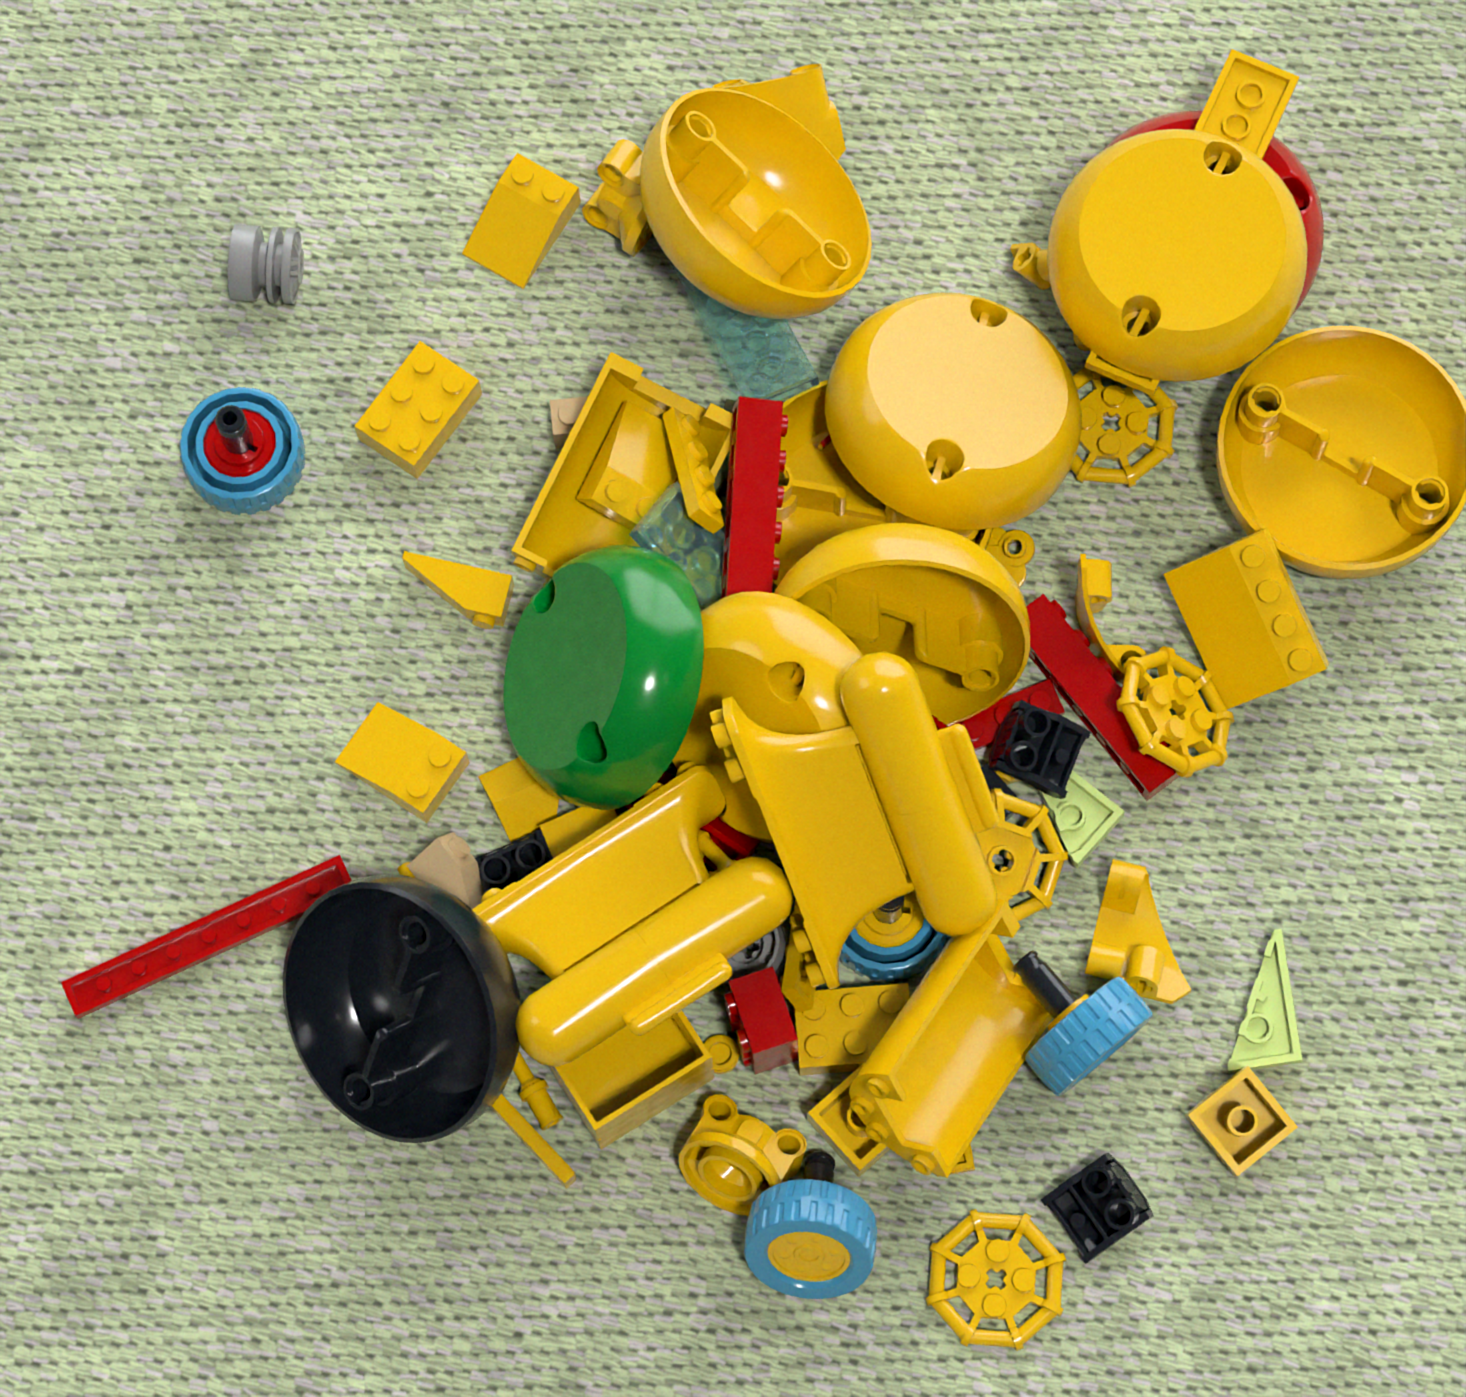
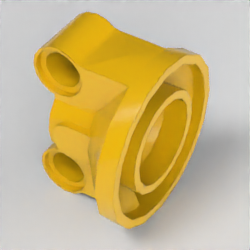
(618, 201)
(737, 1156)

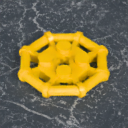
(1130, 437)
(1152, 718)
(1022, 854)
(993, 1302)

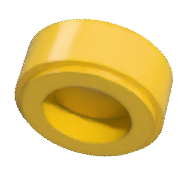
(723, 1052)

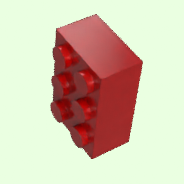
(761, 1021)

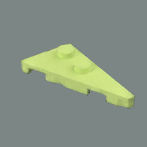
(1082, 817)
(1270, 1026)

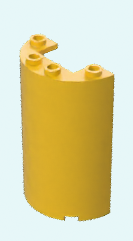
(564, 526)
(950, 1050)

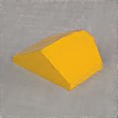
(518, 799)

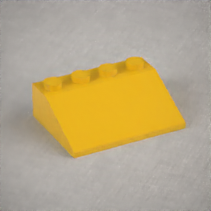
(1247, 619)

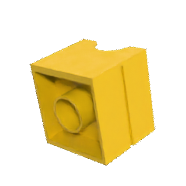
(635, 1077)

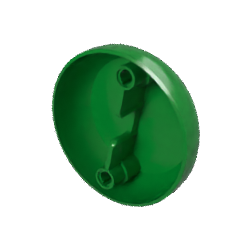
(604, 675)

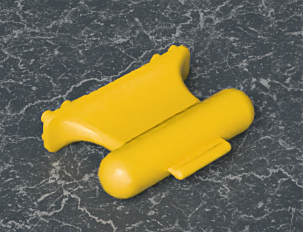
(869, 810)
(632, 921)

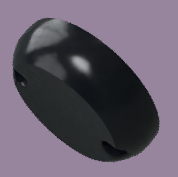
(401, 1006)

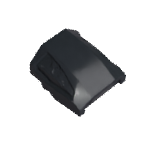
(1045, 746)
(509, 864)
(1093, 1214)

